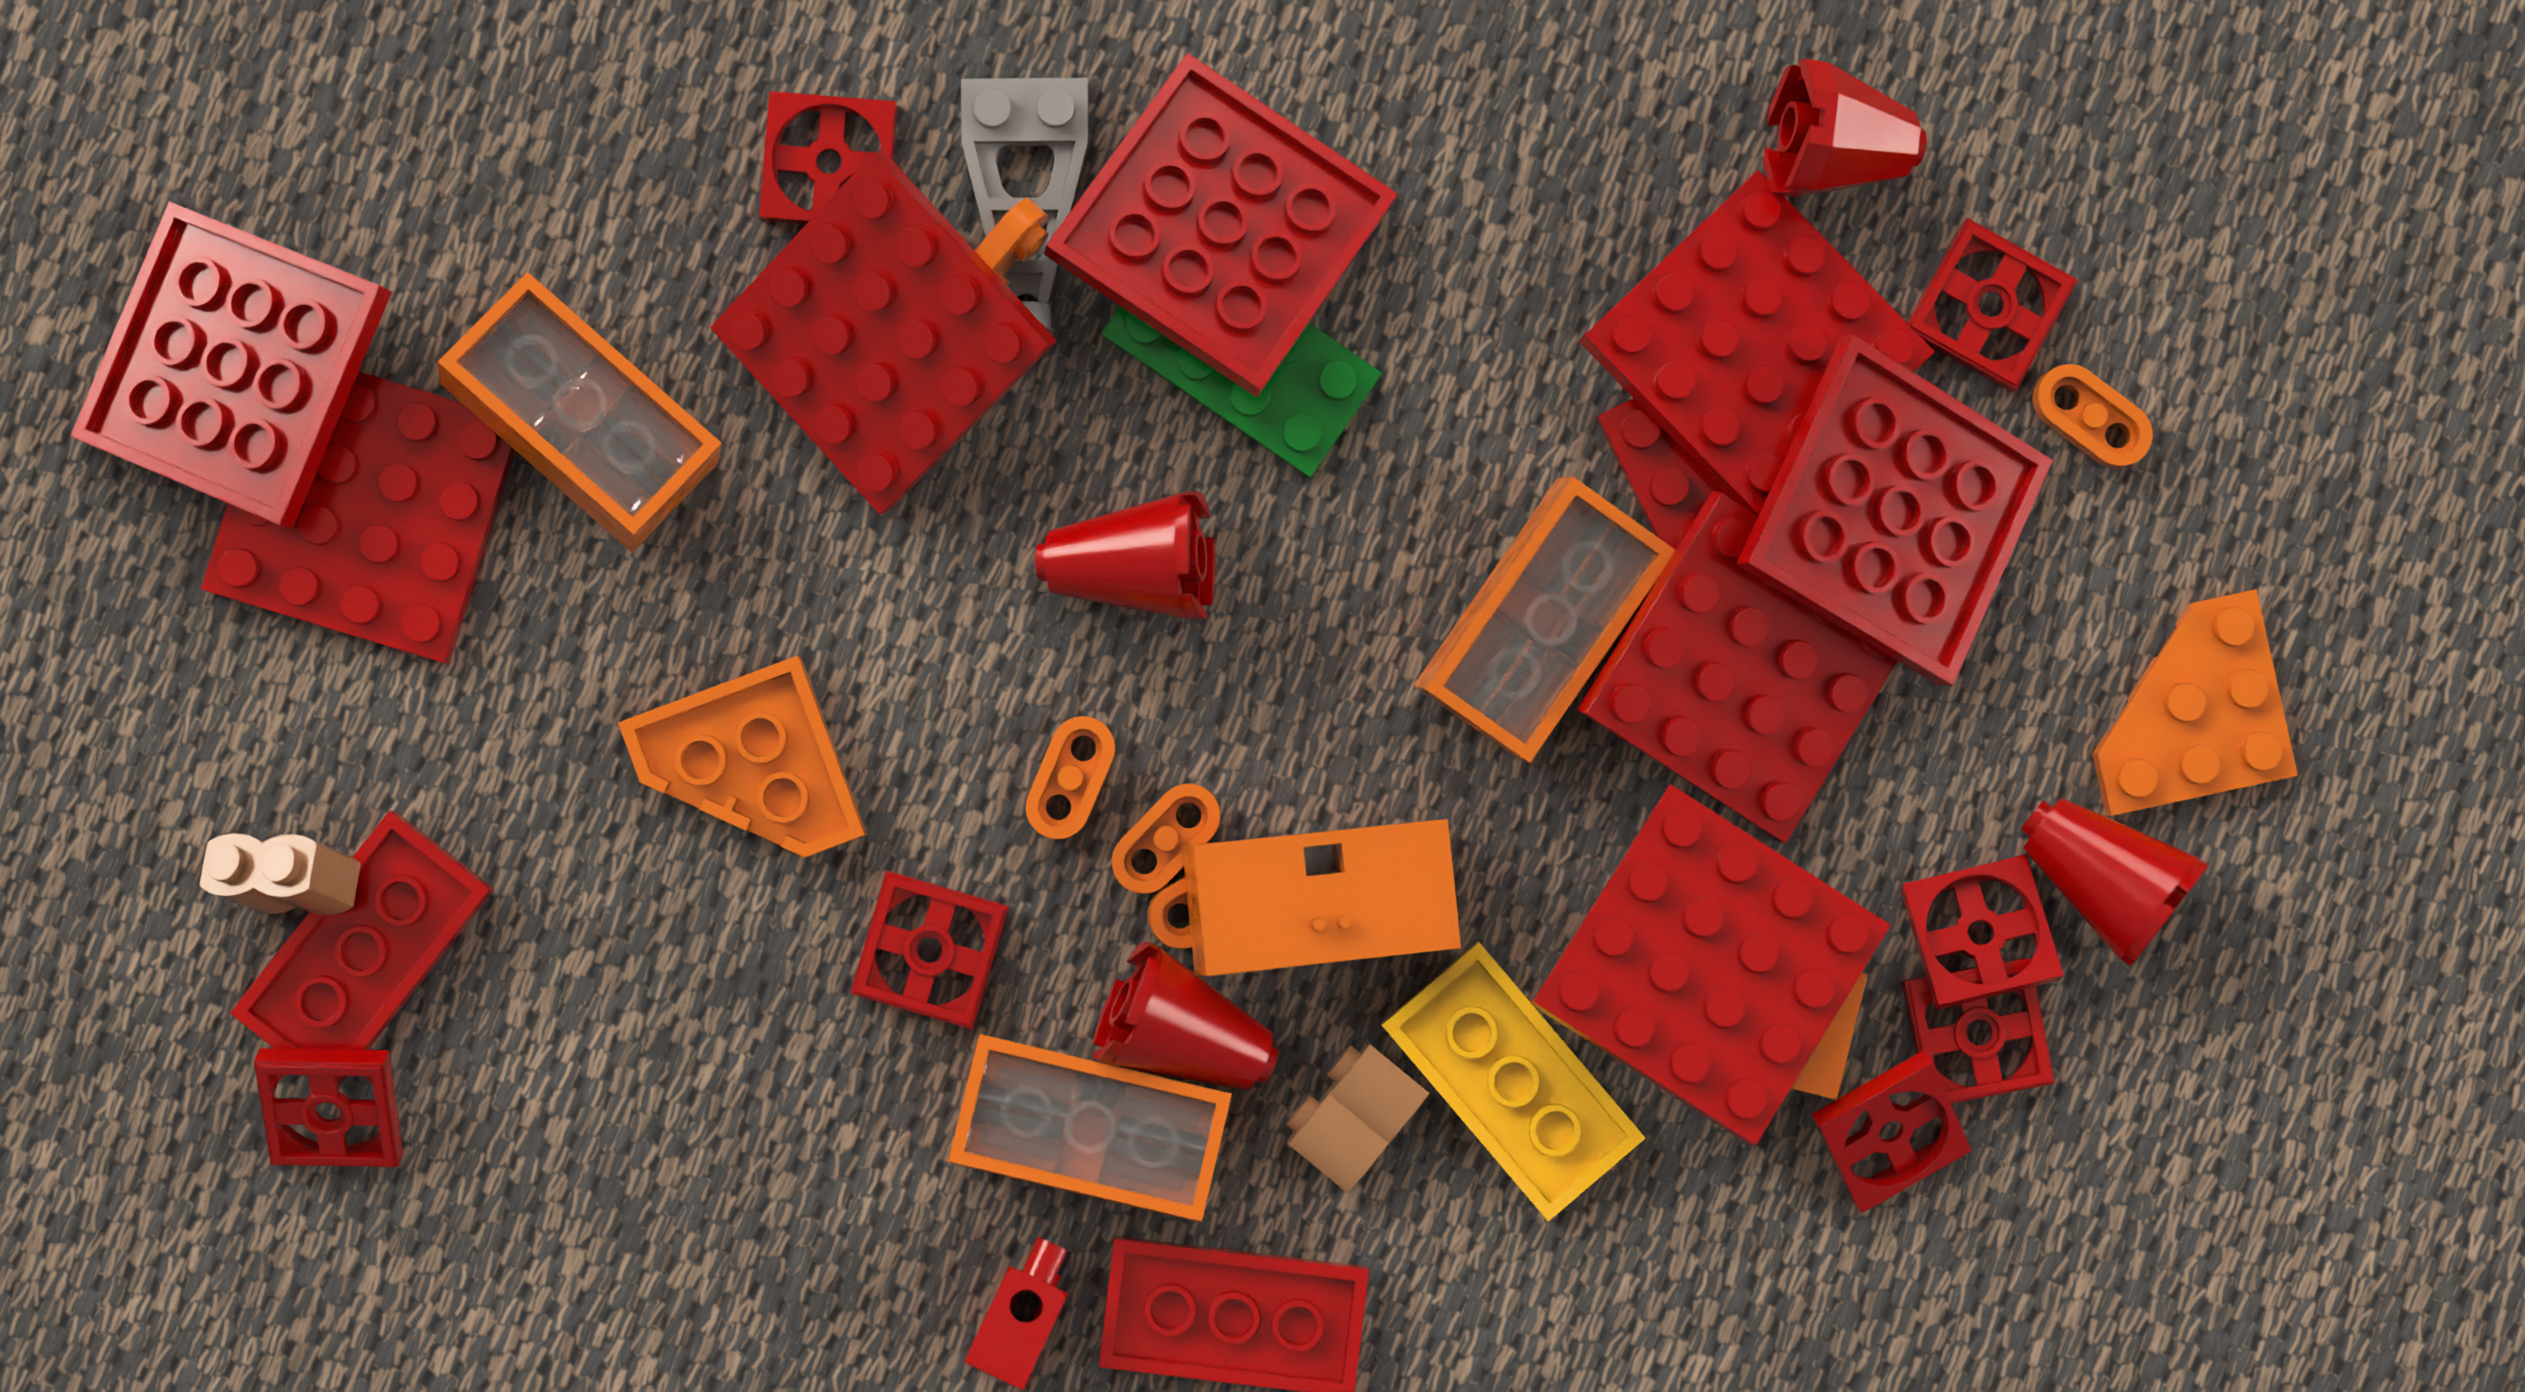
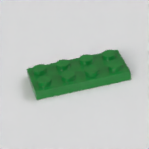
(1297, 410)

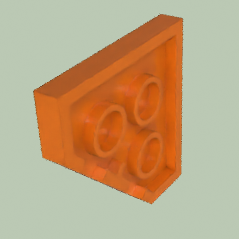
(2200, 714)
(751, 758)

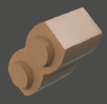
(280, 874)
(1355, 1116)

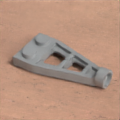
(1026, 114)

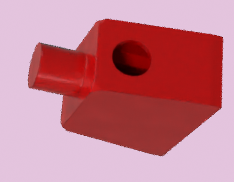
(1003, 1343)

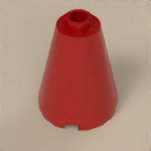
(1136, 558)
(2110, 873)
(1180, 1026)

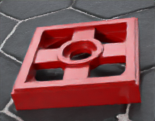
(797, 159)
(2054, 289)
(872, 985)
(1944, 986)
(322, 1068)
(2031, 1073)
(1906, 1166)

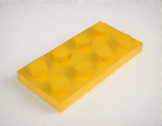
(1513, 1081)

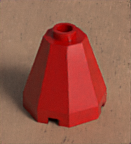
(1837, 133)

